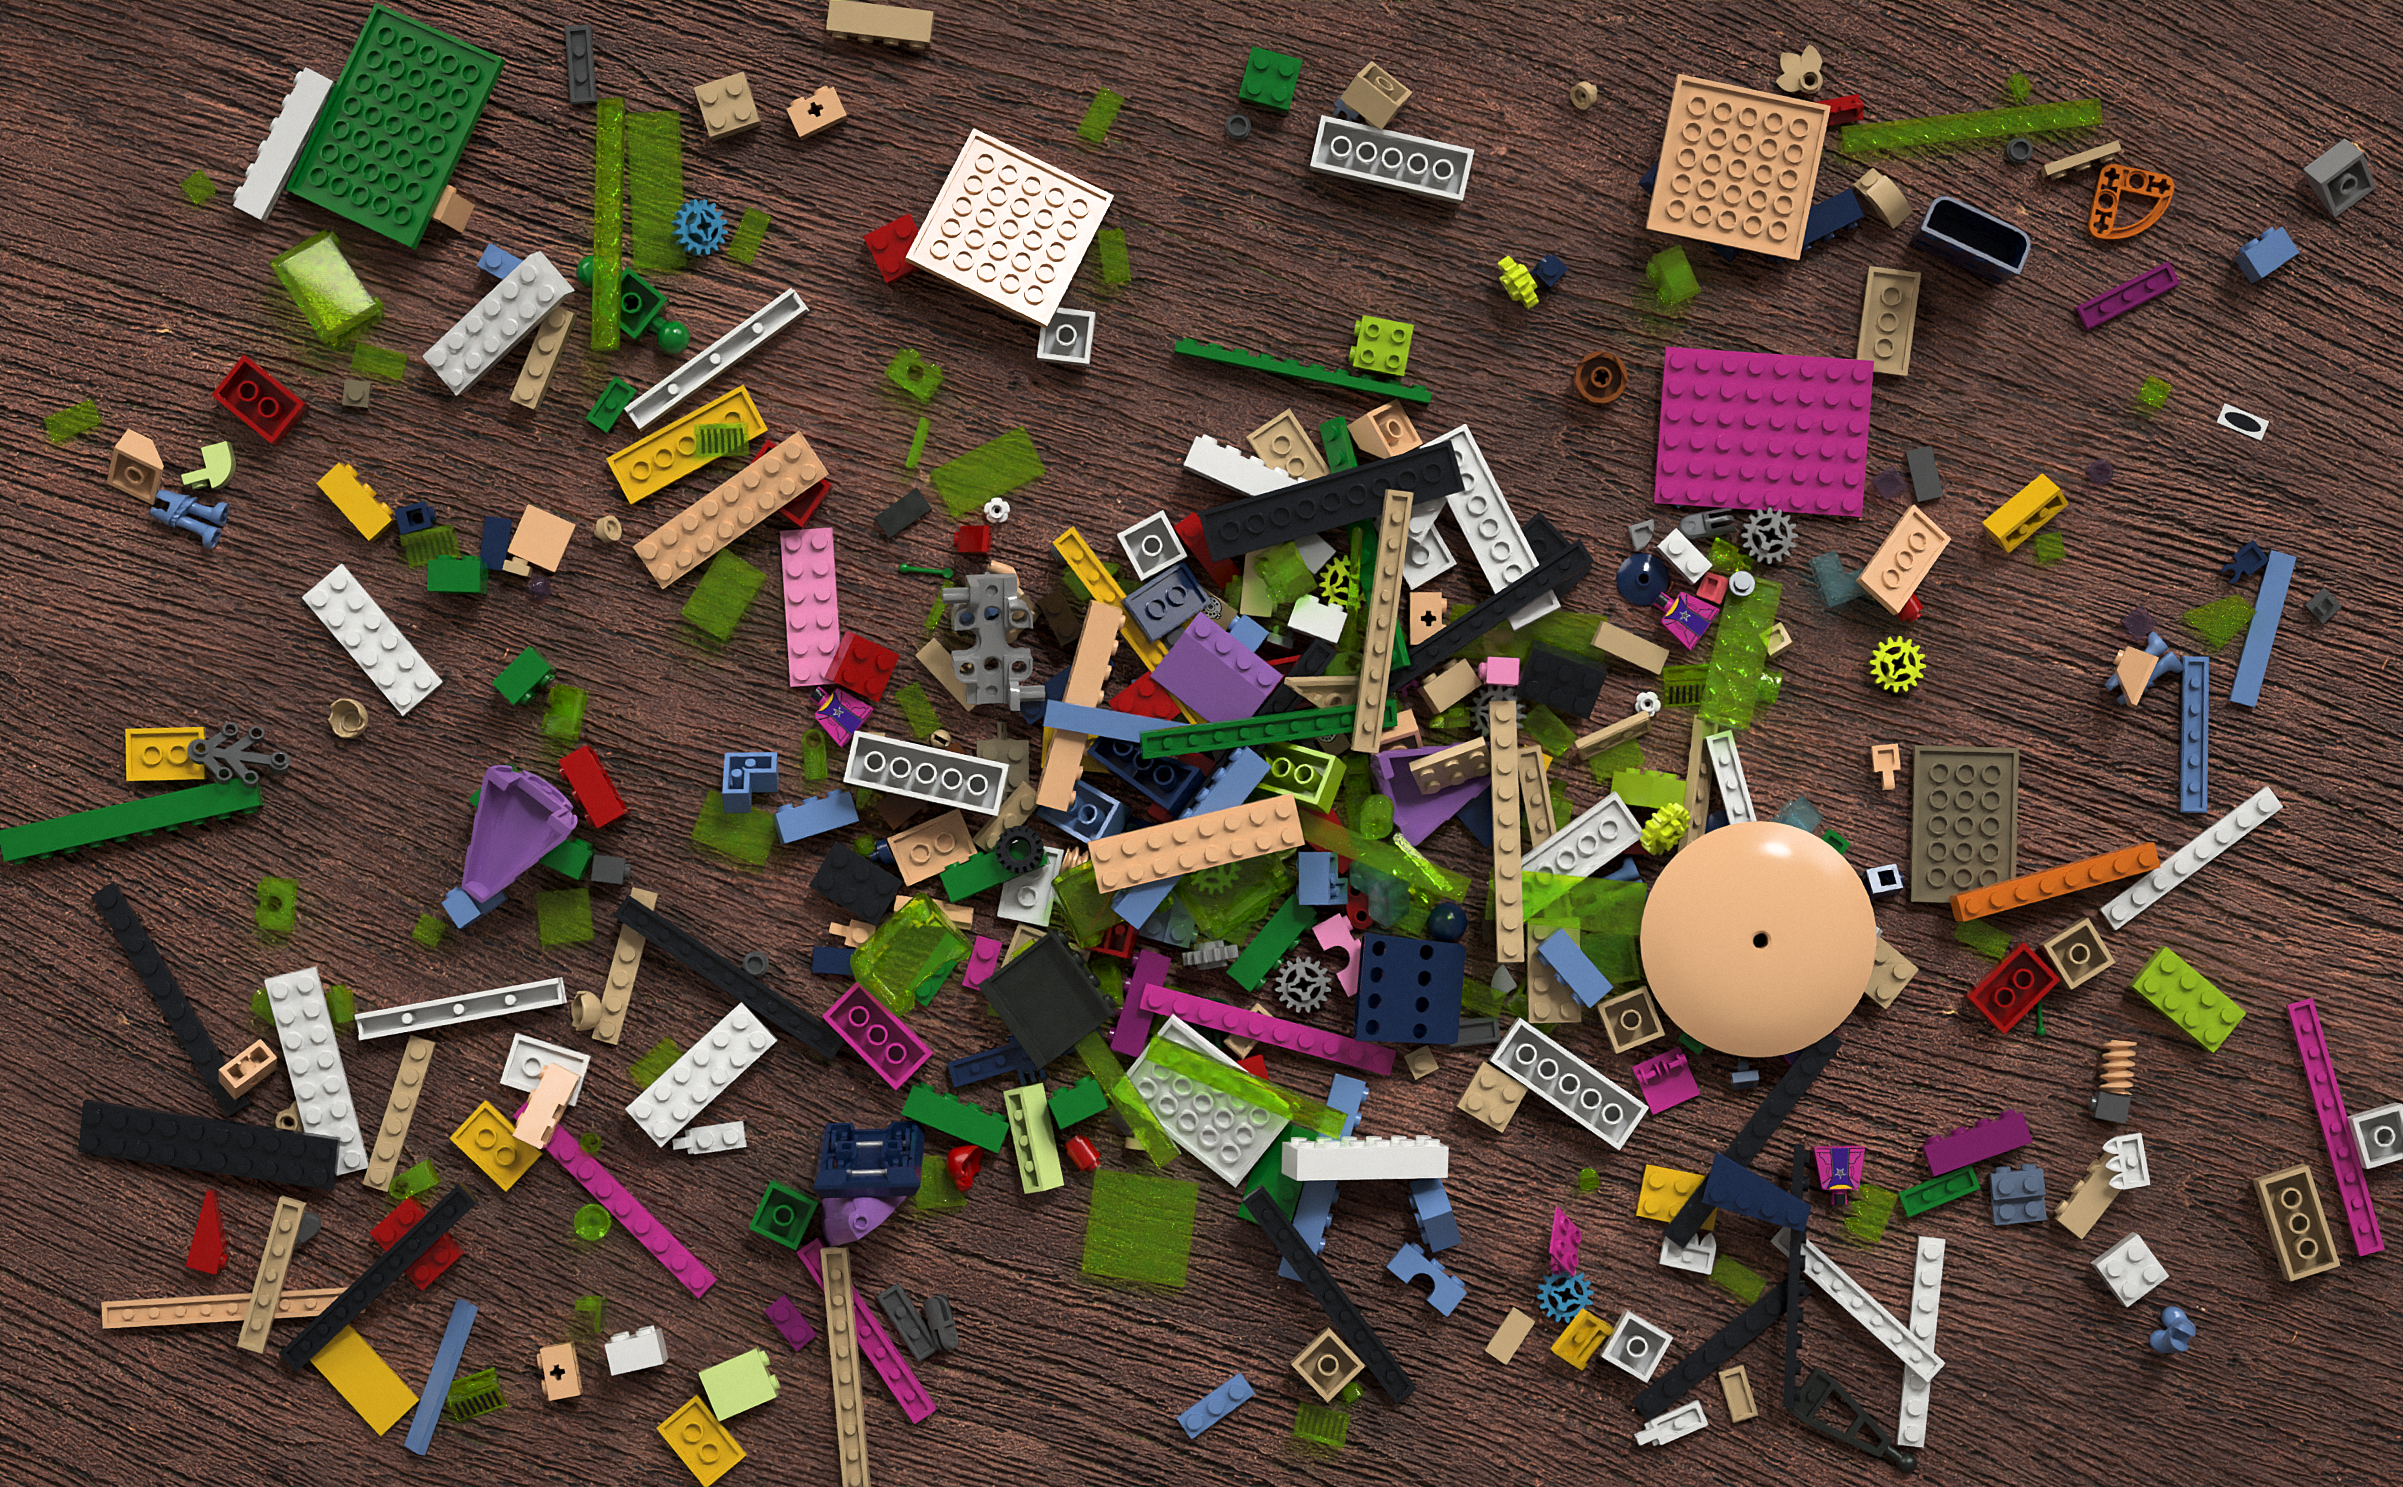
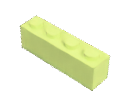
(1033, 1138)

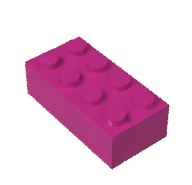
(878, 1035)

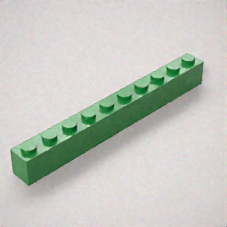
(127, 819)

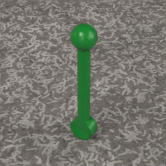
(904, 568)
(2040, 1031)

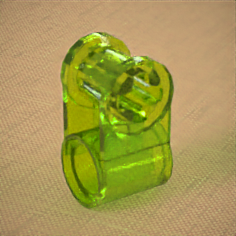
(1338, 668)
(418, 1179)

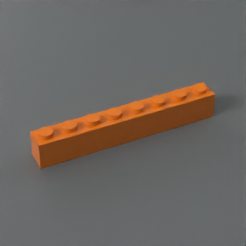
(2054, 881)

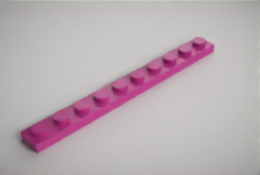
(1267, 1029)
(2335, 1127)
(628, 1210)

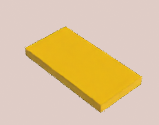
(364, 1380)

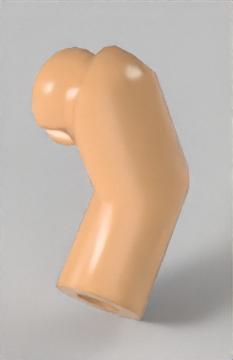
(999, 568)

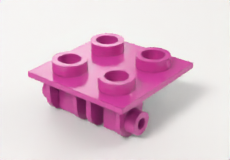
(1666, 1080)
(1564, 1244)

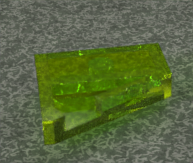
(2221, 618)
(936, 1187)

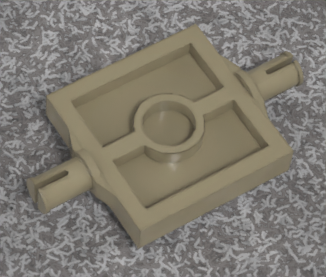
(1008, 752)

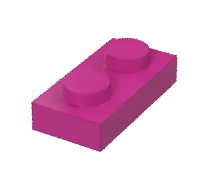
(982, 961)

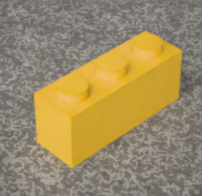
(357, 501)
(2025, 513)

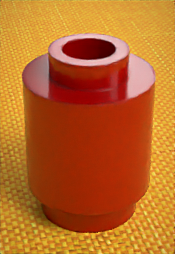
(1911, 609)
(1082, 1153)

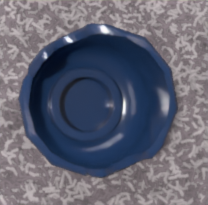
(1447, 923)

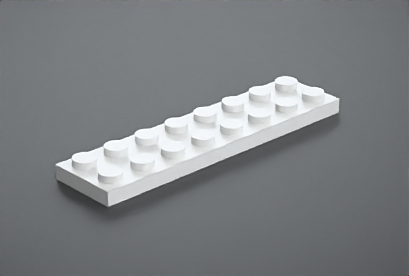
(1492, 526)
(316, 1063)

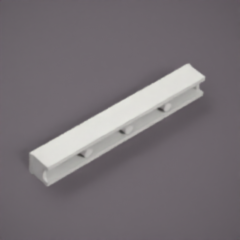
(716, 359)
(461, 1008)

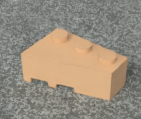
(453, 210)
(546, 1105)

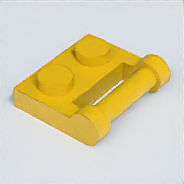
(1581, 1339)

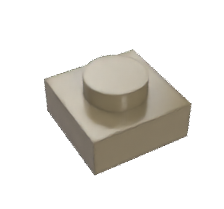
(357, 393)

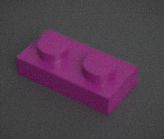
(790, 1322)

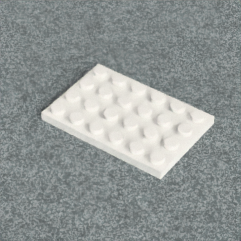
(1205, 1121)

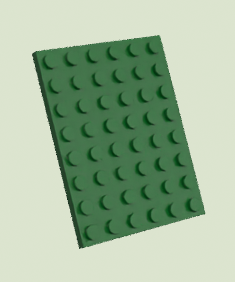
(395, 125)

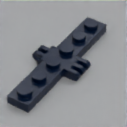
(998, 1062)

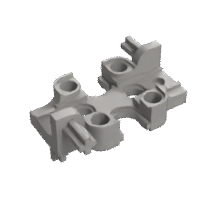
(1002, 683)

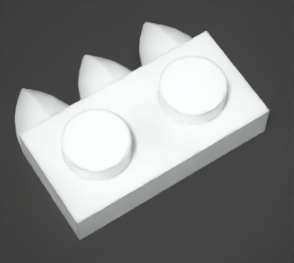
(2129, 1161)
(1692, 1257)

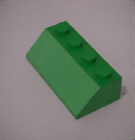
(1268, 1172)

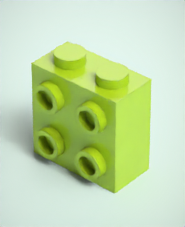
(1381, 346)

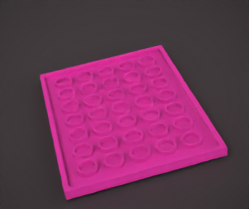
(1763, 431)

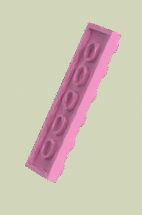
(810, 604)

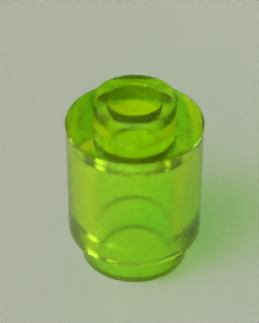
(340, 1003)

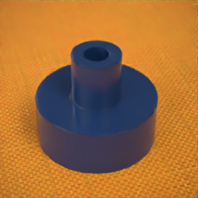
(883, 853)

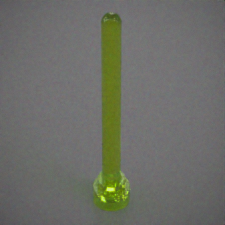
(1350, 640)

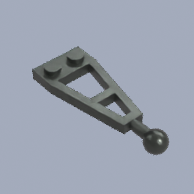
(1813, 1395)

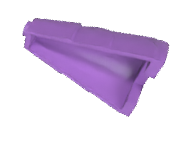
(1416, 813)
(513, 829)
(852, 1218)

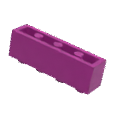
(1133, 1021)
(1976, 1143)

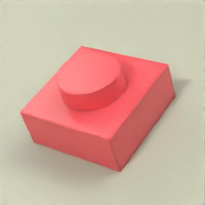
(1713, 587)

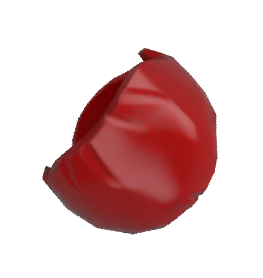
(963, 1164)

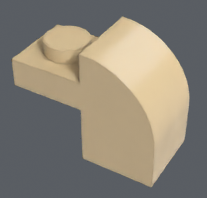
(1884, 197)

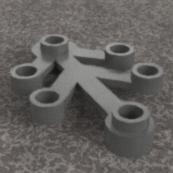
(234, 755)

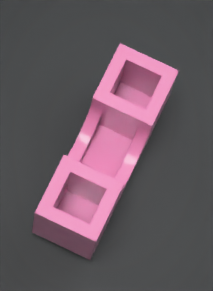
(1499, 671)
(1336, 932)

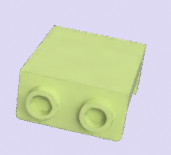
(739, 1383)

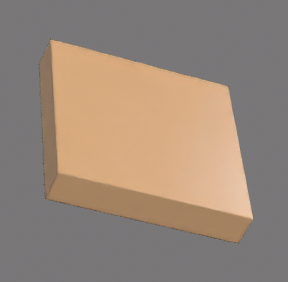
(541, 538)

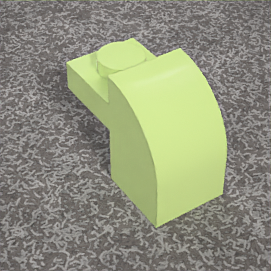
(219, 467)

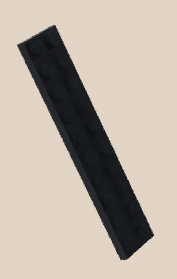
(1329, 501)
(209, 1144)

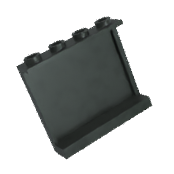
(1048, 998)

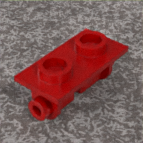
(1844, 109)

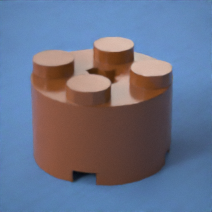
(1592, 391)

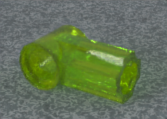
(815, 757)

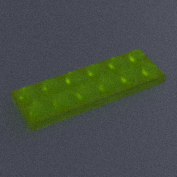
(655, 188)
(1561, 629)
(1739, 655)
(1577, 902)

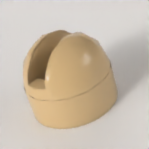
(943, 734)

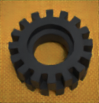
(1003, 849)

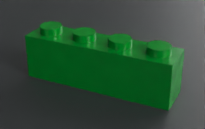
(983, 872)
(1271, 942)
(956, 1118)

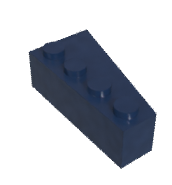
(1158, 779)
(1747, 1193)

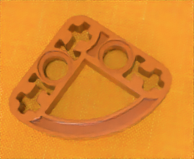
(2122, 184)

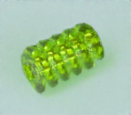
(1377, 817)

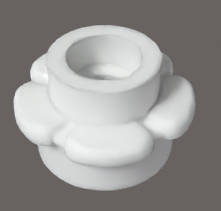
(1000, 517)
(1649, 697)

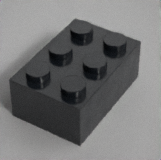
(1560, 679)
(856, 883)

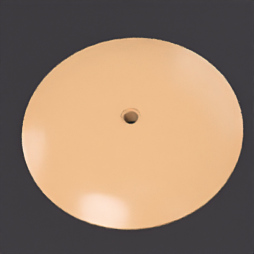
(1703, 930)

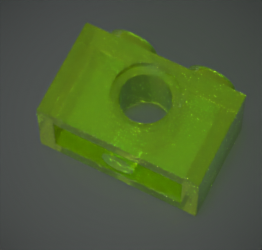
(899, 372)
(286, 890)

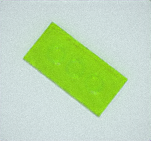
(988, 471)

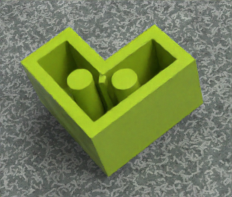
(1648, 789)

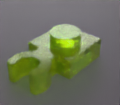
(1727, 556)

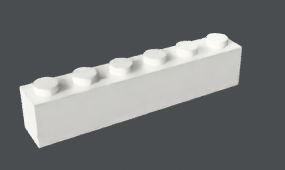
(284, 145)

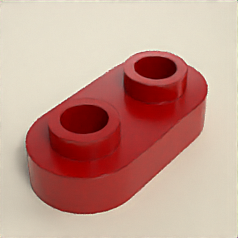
(1357, 904)

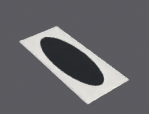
(2242, 422)

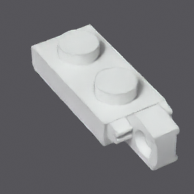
(712, 1138)
(1673, 1424)

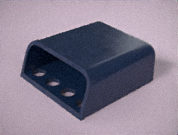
(1972, 240)
(1408, 990)

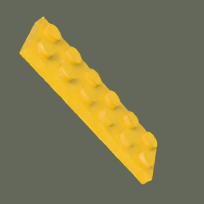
(673, 450)

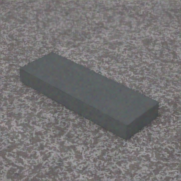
(581, 64)
(907, 1321)

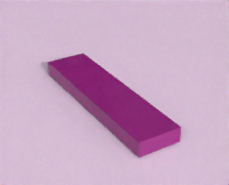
(2127, 295)

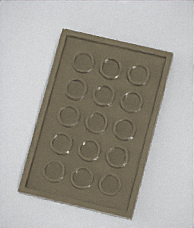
(1962, 819)

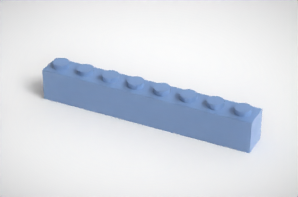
(1229, 789)
(1316, 1195)

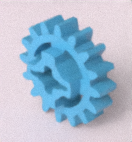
(699, 215)
(1561, 1306)

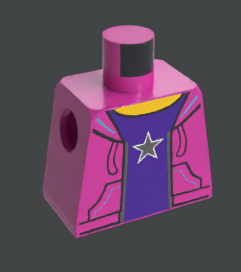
(1685, 617)
(840, 714)
(1838, 1169)

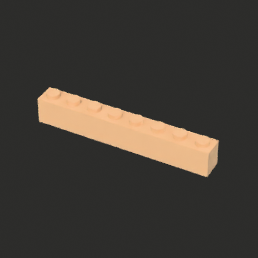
(1082, 688)

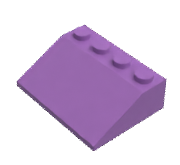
(1215, 673)

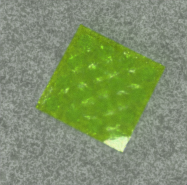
(1140, 1227)

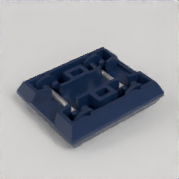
(870, 1160)

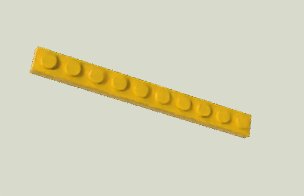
(1107, 591)

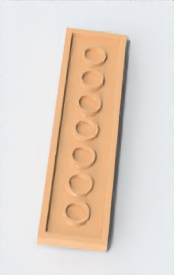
(731, 510)
(1196, 843)

